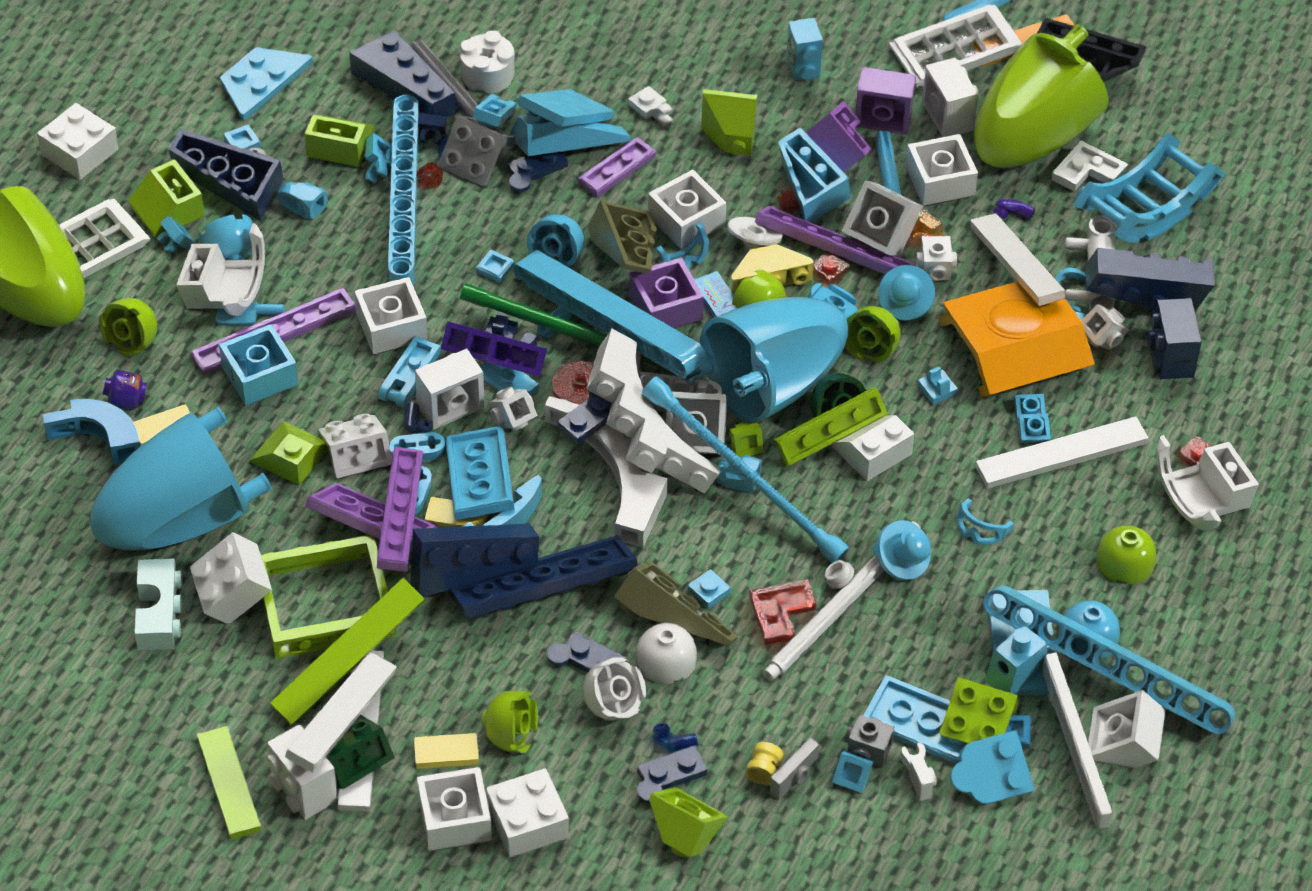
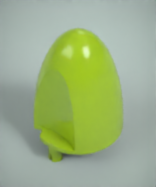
(1039, 101)
(37, 263)

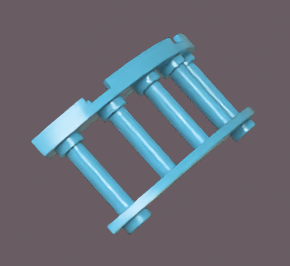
(1159, 219)

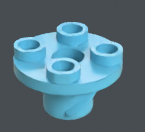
(907, 292)
(903, 550)

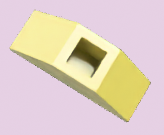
(779, 261)

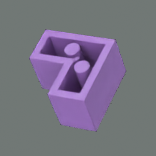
(838, 137)

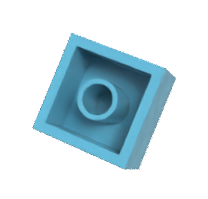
(258, 364)

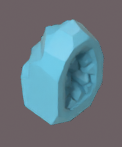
(303, 198)
(733, 479)

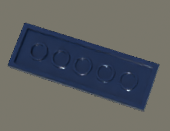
(552, 574)

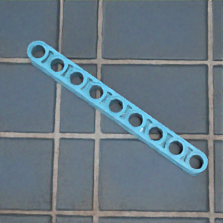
(403, 189)
(608, 311)
(1124, 659)

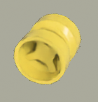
(764, 763)

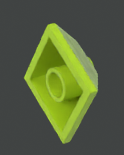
(729, 120)
(290, 453)
(685, 821)

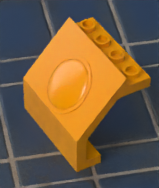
(1017, 338)

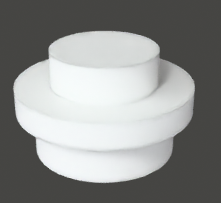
(839, 574)

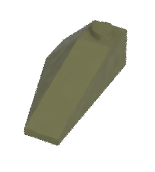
(624, 235)
(654, 596)

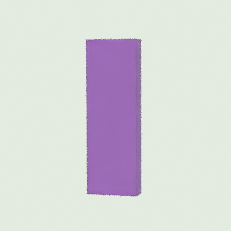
(617, 167)

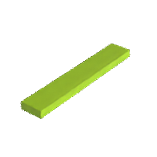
(347, 652)

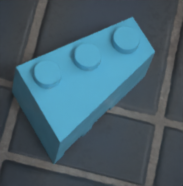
(812, 176)

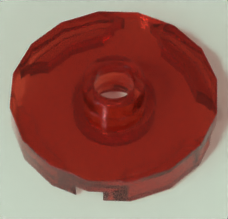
(566, 378)

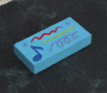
(716, 294)

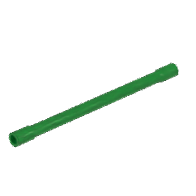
(486, 299)

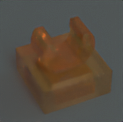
(927, 226)

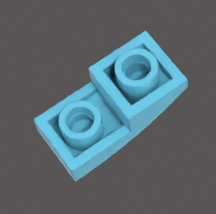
(1032, 418)

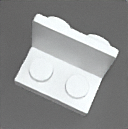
(356, 445)

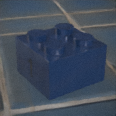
(1174, 339)

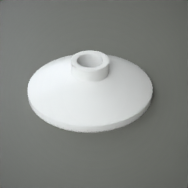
(753, 234)

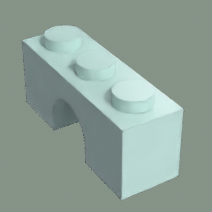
(158, 625)

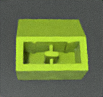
(337, 139)
(167, 193)

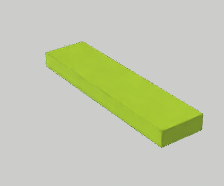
(830, 426)
(229, 782)

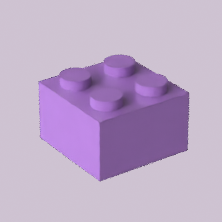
(885, 100)
(667, 293)

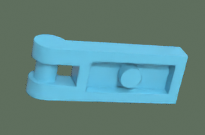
(494, 111)
(403, 374)

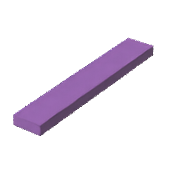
(828, 240)
(287, 325)
(399, 509)

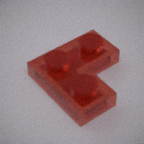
(775, 604)

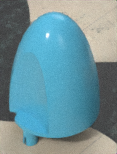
(771, 353)
(172, 489)

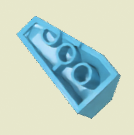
(541, 136)

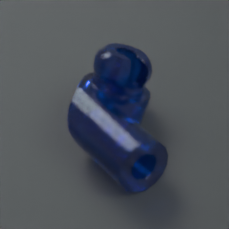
(671, 742)

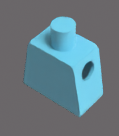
(1020, 656)

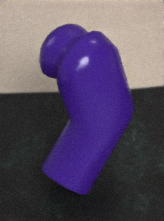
(1017, 207)

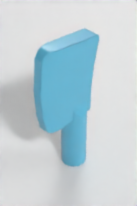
(250, 315)

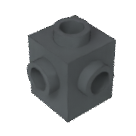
(870, 739)

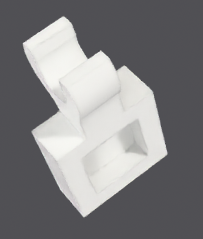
(649, 104)
(920, 775)

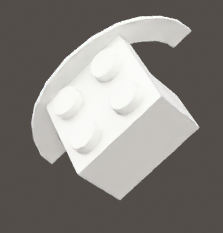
(220, 283)
(1209, 489)

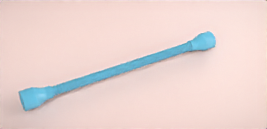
(660, 394)

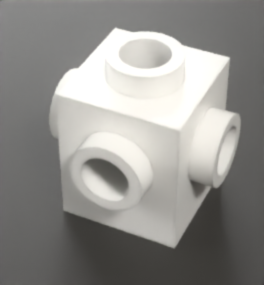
(937, 257)
(1104, 327)
(512, 408)

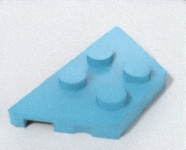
(261, 77)

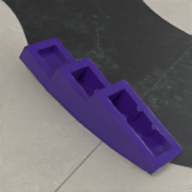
(494, 348)

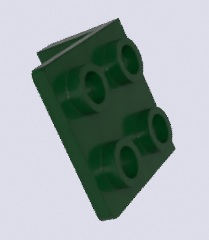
(359, 752)

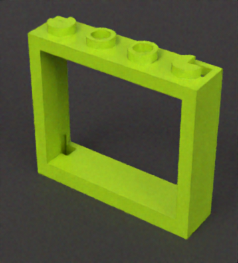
(321, 635)

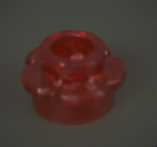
(434, 179)
(788, 201)

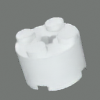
(487, 62)

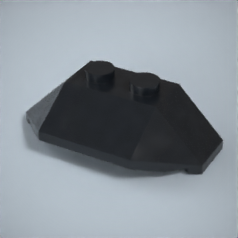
(1106, 53)

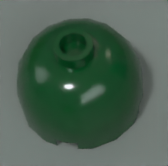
(834, 391)

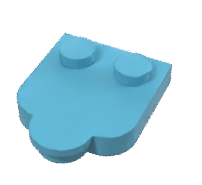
(992, 769)

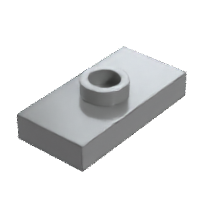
(795, 769)

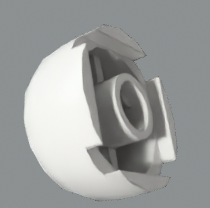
(666, 653)
(614, 689)

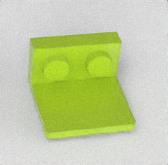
(977, 712)

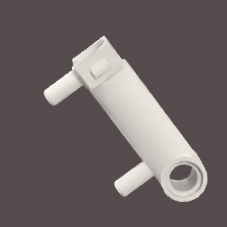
(1099, 235)

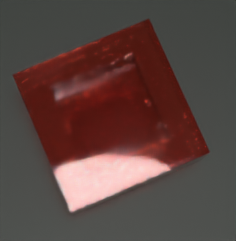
(830, 268)
(1193, 450)

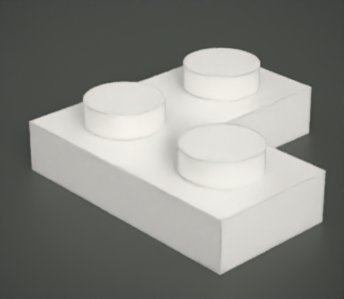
(1085, 162)

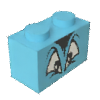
(804, 49)

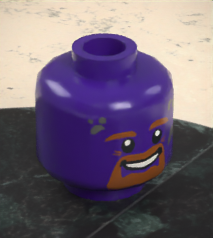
(125, 390)

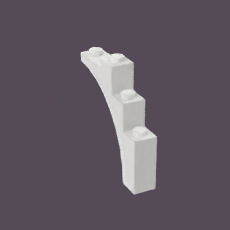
(631, 413)
(640, 491)

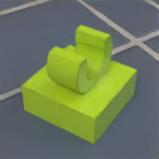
(746, 439)

